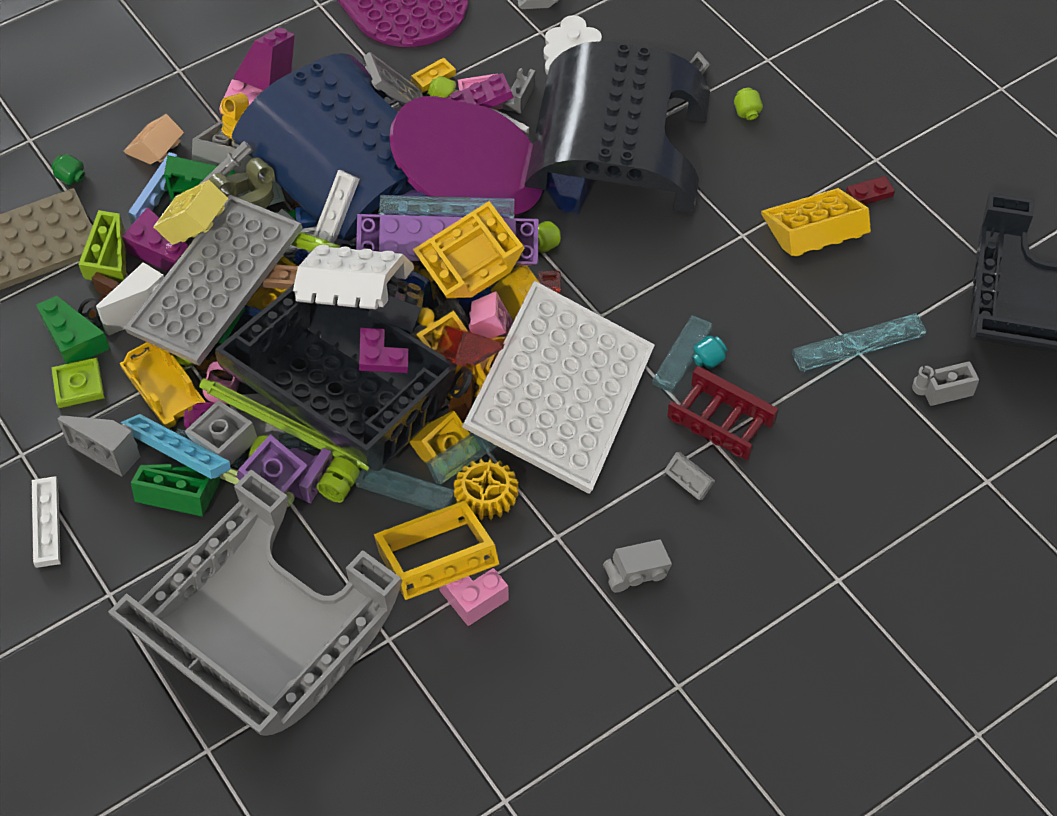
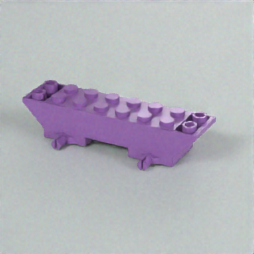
(407, 232)

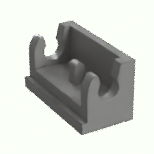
(521, 91)

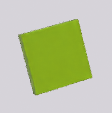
(77, 382)

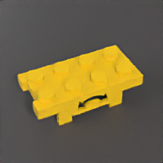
(161, 383)

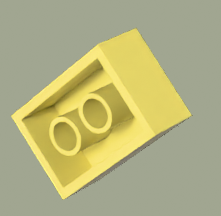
(191, 213)

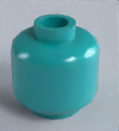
(709, 352)

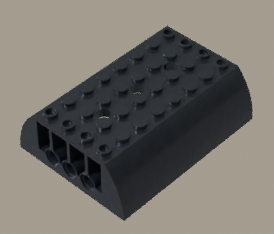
(328, 347)

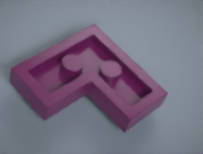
(376, 357)

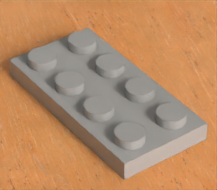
(390, 81)

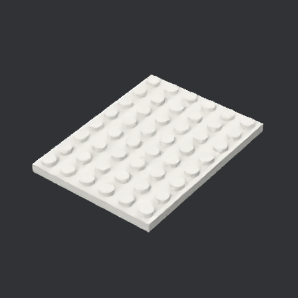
(559, 387)

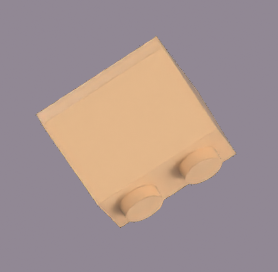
(155, 140)

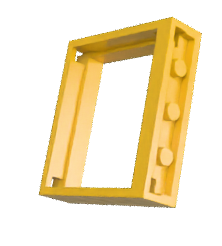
(444, 569)

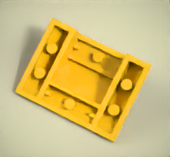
(471, 253)

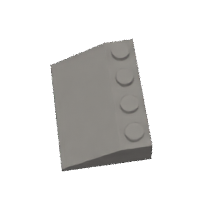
(213, 146)

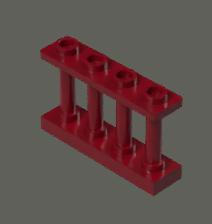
(731, 395)

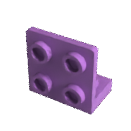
(306, 486)

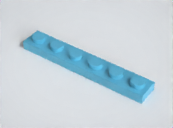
(177, 447)

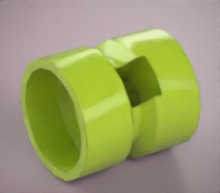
(338, 479)

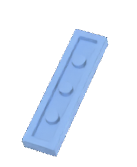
(151, 194)

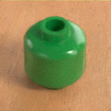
(68, 169)

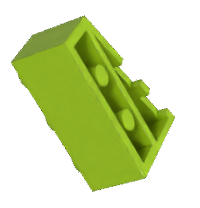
(105, 248)

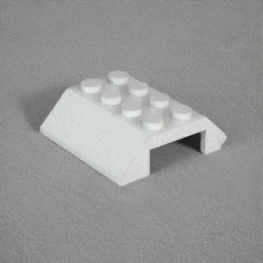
(349, 276)

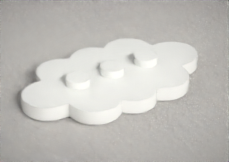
(569, 34)

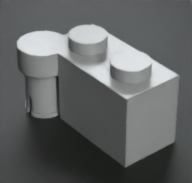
(947, 383)
(637, 565)

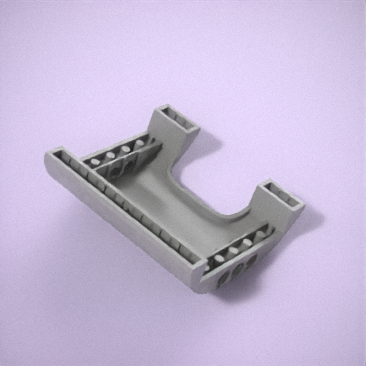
(250, 625)

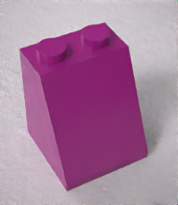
(267, 59)

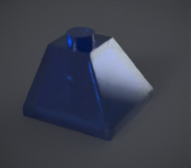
(567, 191)

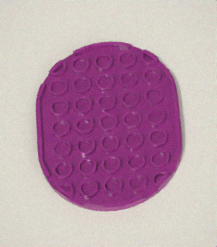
(406, 21)
(462, 151)

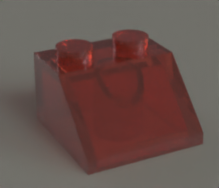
(466, 347)

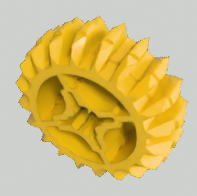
(497, 496)

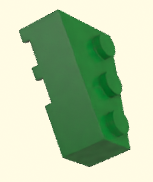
(185, 174)
(70, 331)

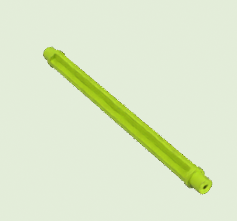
(276, 420)

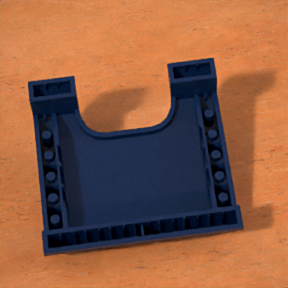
(324, 123)

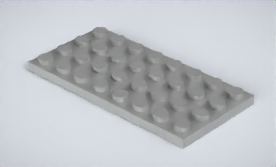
(213, 280)

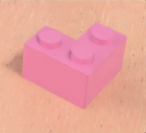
(490, 317)
(476, 597)

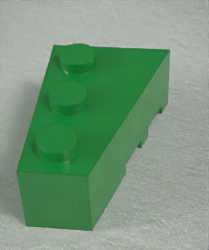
(174, 488)

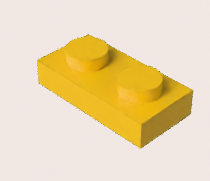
(423, 78)

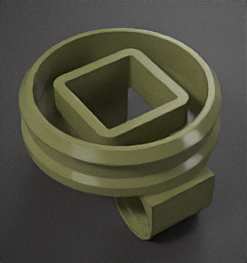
(256, 179)

